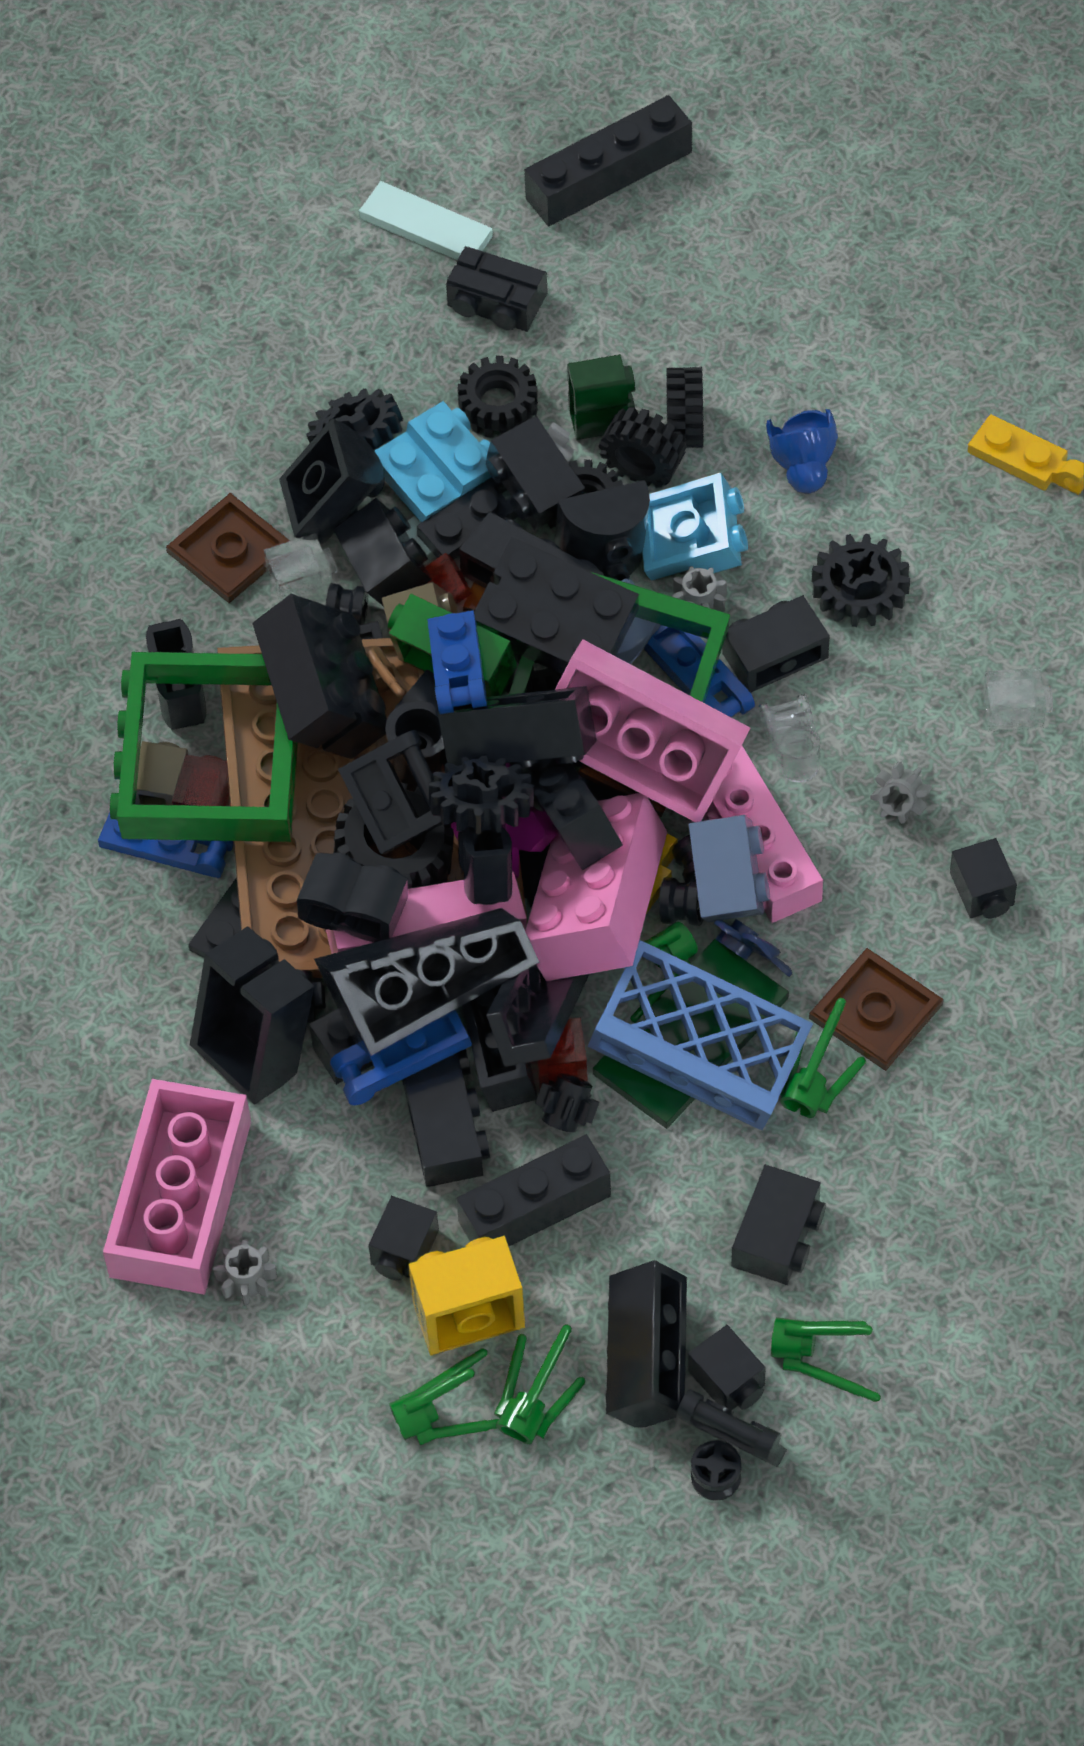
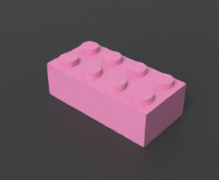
(653, 733)
(596, 914)
(177, 1186)

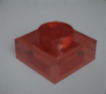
(448, 576)

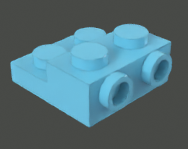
(434, 461)
(694, 528)

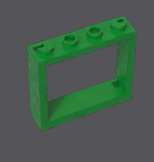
(670, 613)
(187, 821)

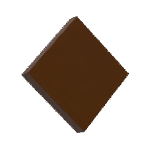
(226, 547)
(880, 1010)

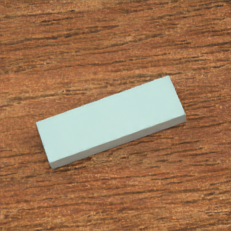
(423, 221)

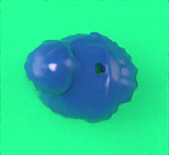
(804, 448)

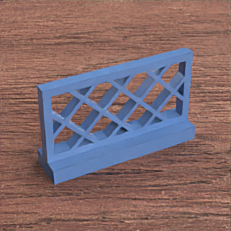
(693, 1073)

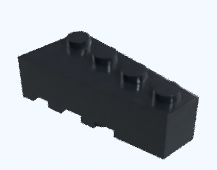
(422, 975)

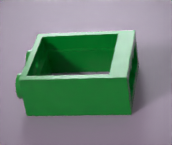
(412, 644)

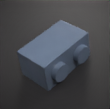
(728, 868)

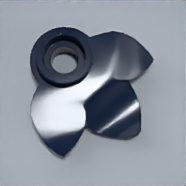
(744, 941)

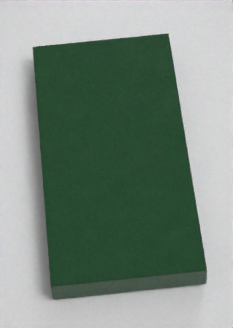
(658, 1099)

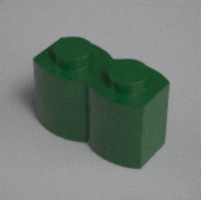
(597, 393)

